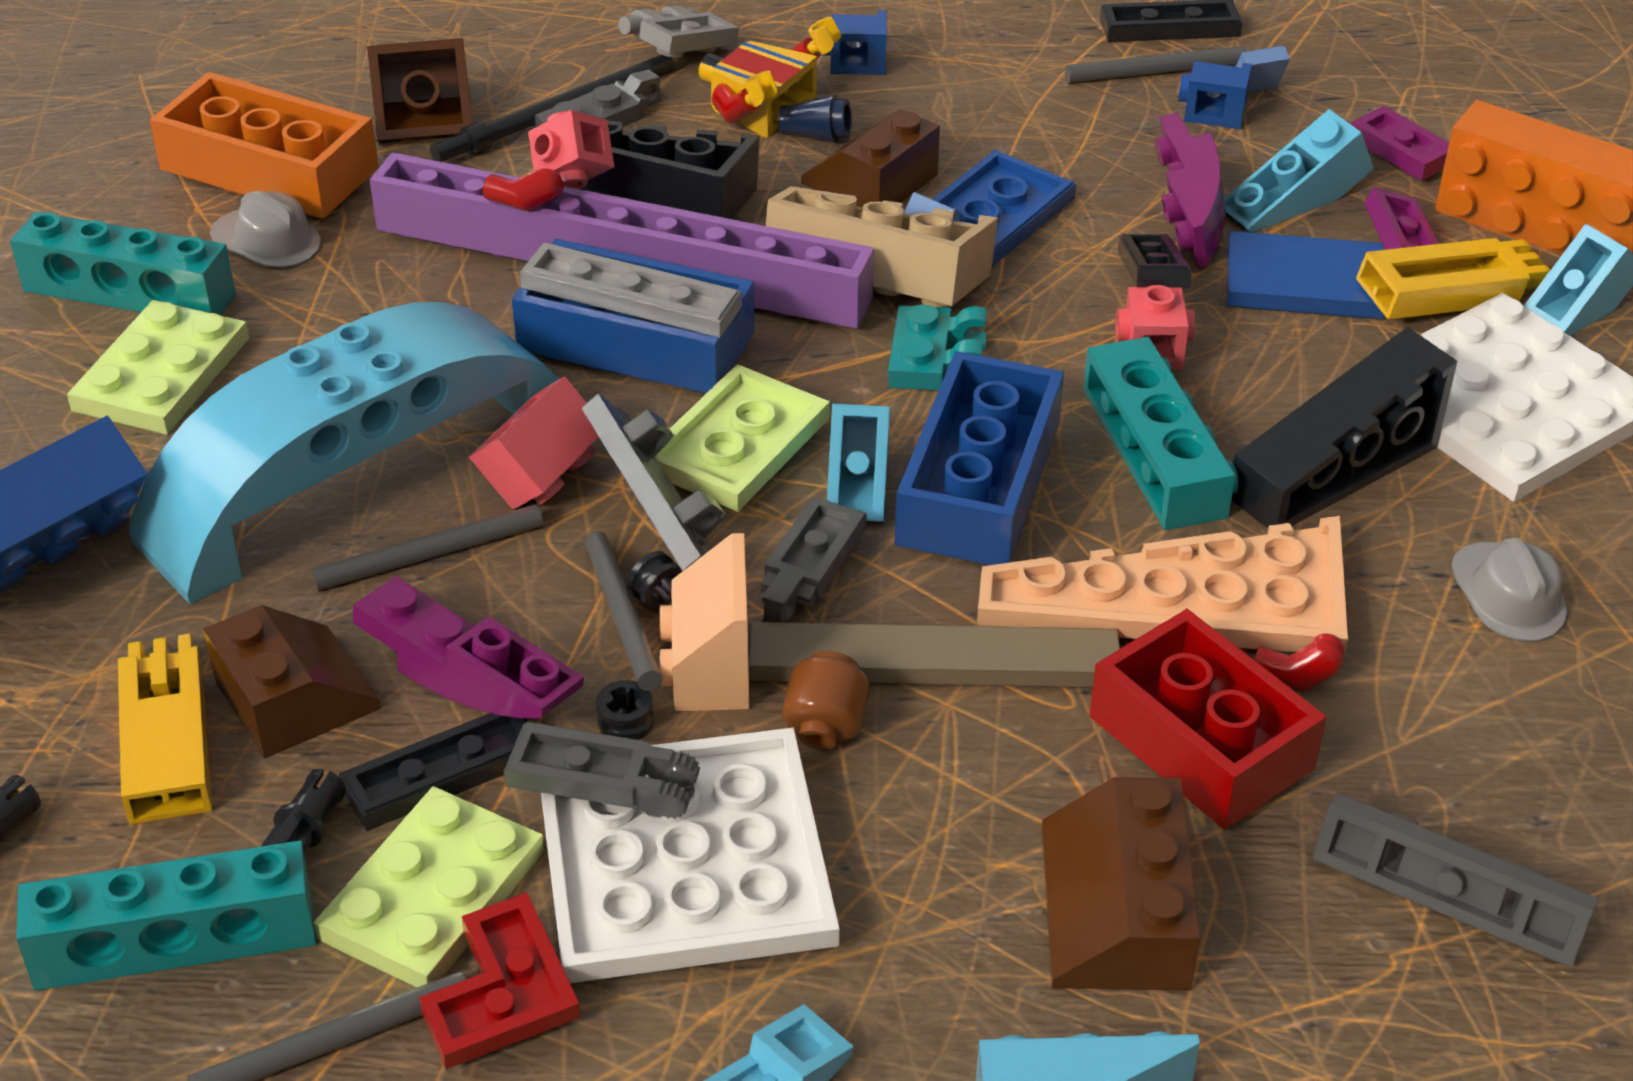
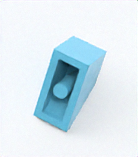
(1584, 282)
(859, 458)

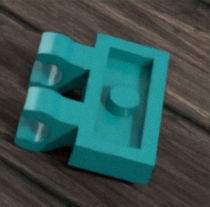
(922, 342)

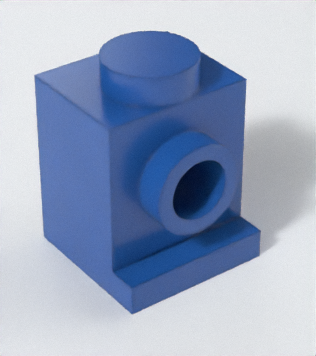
(861, 45)
(1215, 94)

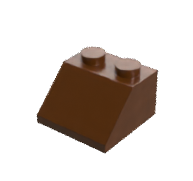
(419, 89)
(881, 161)
(285, 677)

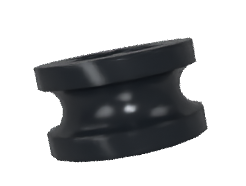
(652, 580)
(620, 696)

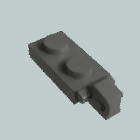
(614, 101)
(809, 557)

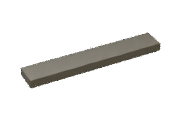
(937, 652)

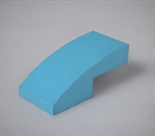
(791, 1049)

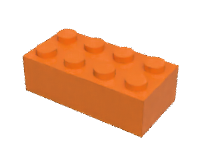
(264, 142)
(1535, 179)

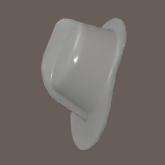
(268, 230)
(1512, 588)

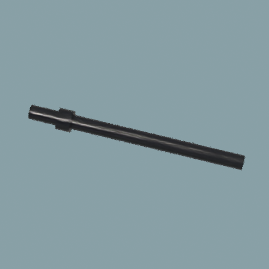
(479, 136)

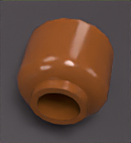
(826, 699)

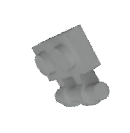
(679, 30)

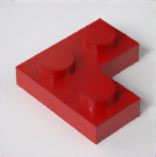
(515, 995)

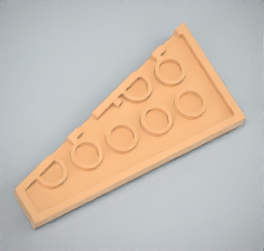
(1249, 589)

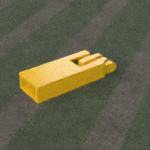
(1448, 275)
(163, 734)

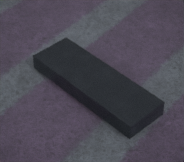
(1170, 20)
(1153, 260)
(449, 761)

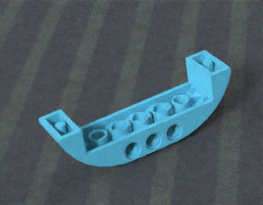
(312, 419)

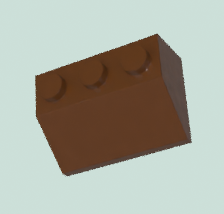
(1121, 888)

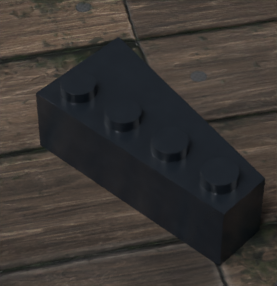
(680, 171)
(1348, 433)

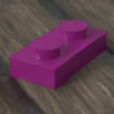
(1402, 142)
(1398, 220)

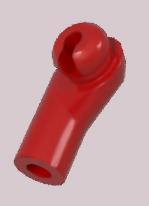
(525, 192)
(1308, 665)

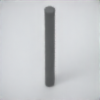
(1150, 64)
(426, 547)
(623, 612)
(325, 1036)

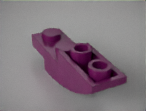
(1194, 188)
(463, 662)

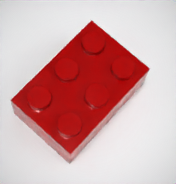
(1207, 716)

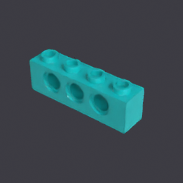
(120, 265)
(1159, 433)
(165, 915)

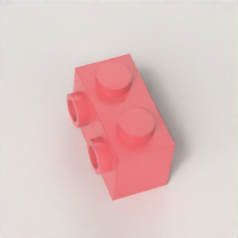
(538, 446)

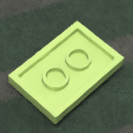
(158, 367)
(740, 436)
(415, 888)

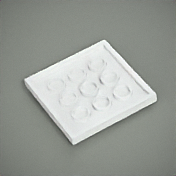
(1527, 397)
(698, 889)

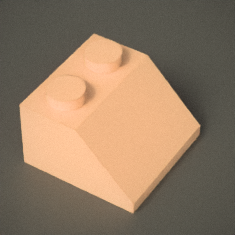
(708, 632)

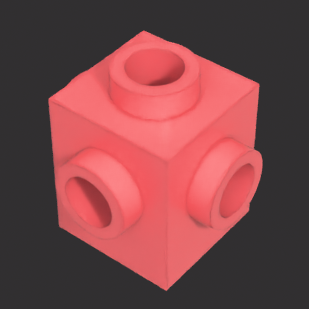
(572, 146)
(1161, 316)

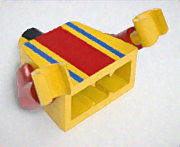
(761, 78)

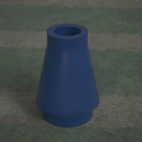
(819, 118)

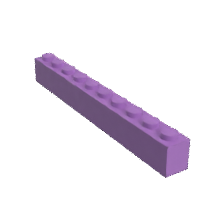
(789, 269)

